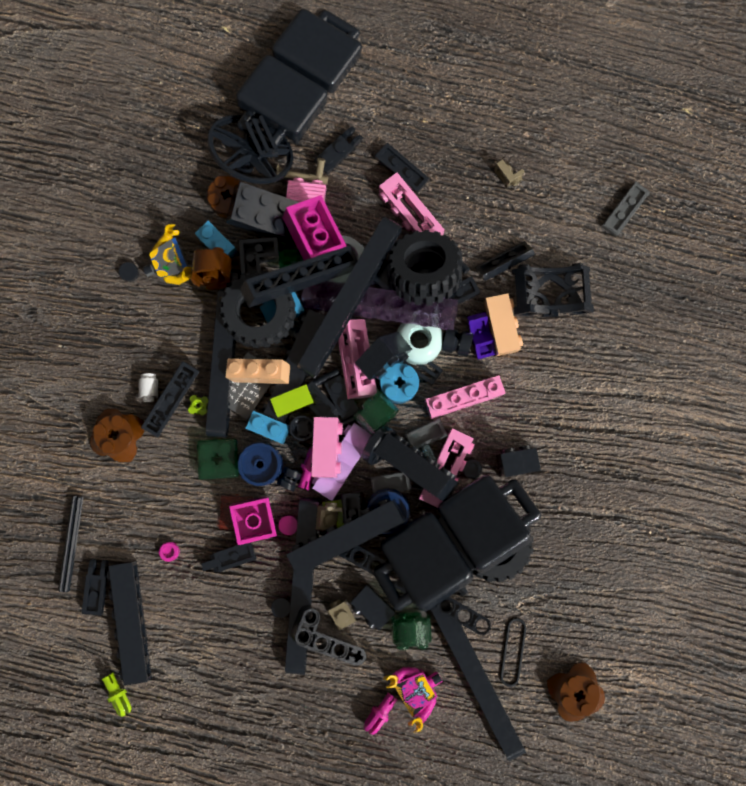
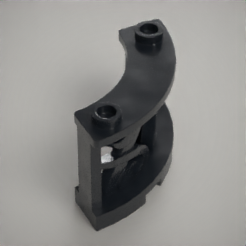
(528, 305)

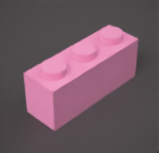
(326, 447)

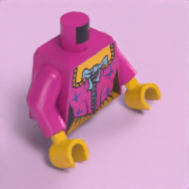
(416, 692)

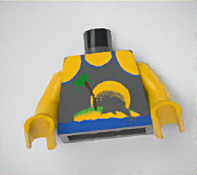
(168, 259)

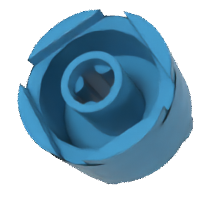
(407, 375)

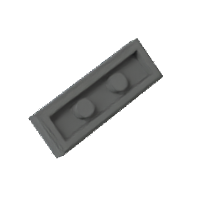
(625, 209)

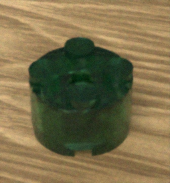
(376, 412)
(411, 630)

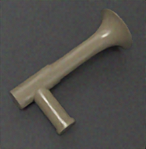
(308, 177)

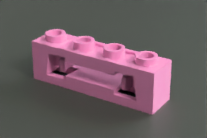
(390, 188)
(358, 344)
(464, 397)
(458, 465)

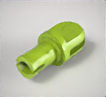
(117, 695)

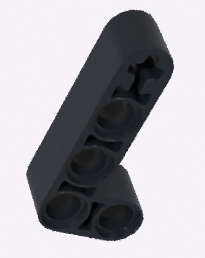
(329, 641)

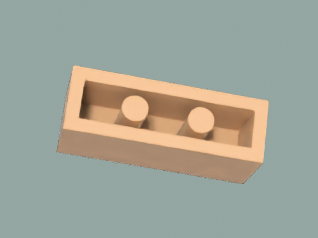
(503, 324)
(258, 371)

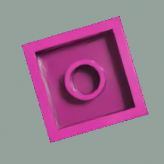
(252, 520)

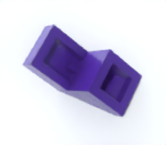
(482, 338)

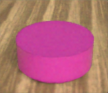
(288, 525)
(169, 551)

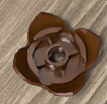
(124, 447)
(564, 685)

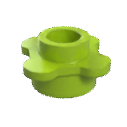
(193, 406)

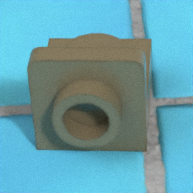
(506, 174)
(327, 515)
(341, 614)

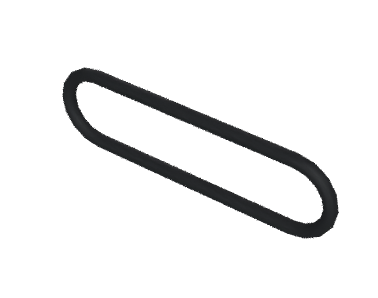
(521, 652)

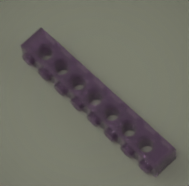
(391, 306)

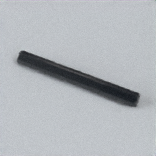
(70, 544)

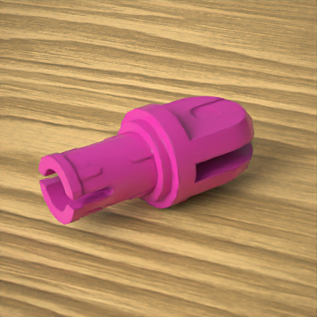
(306, 479)
(379, 715)

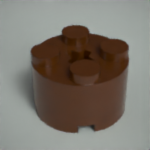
(218, 191)
(211, 268)

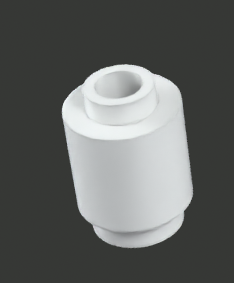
(148, 387)

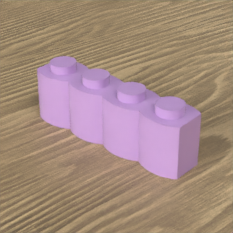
(352, 449)

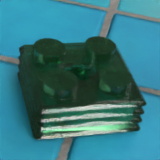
(207, 452)

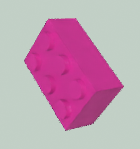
(313, 228)

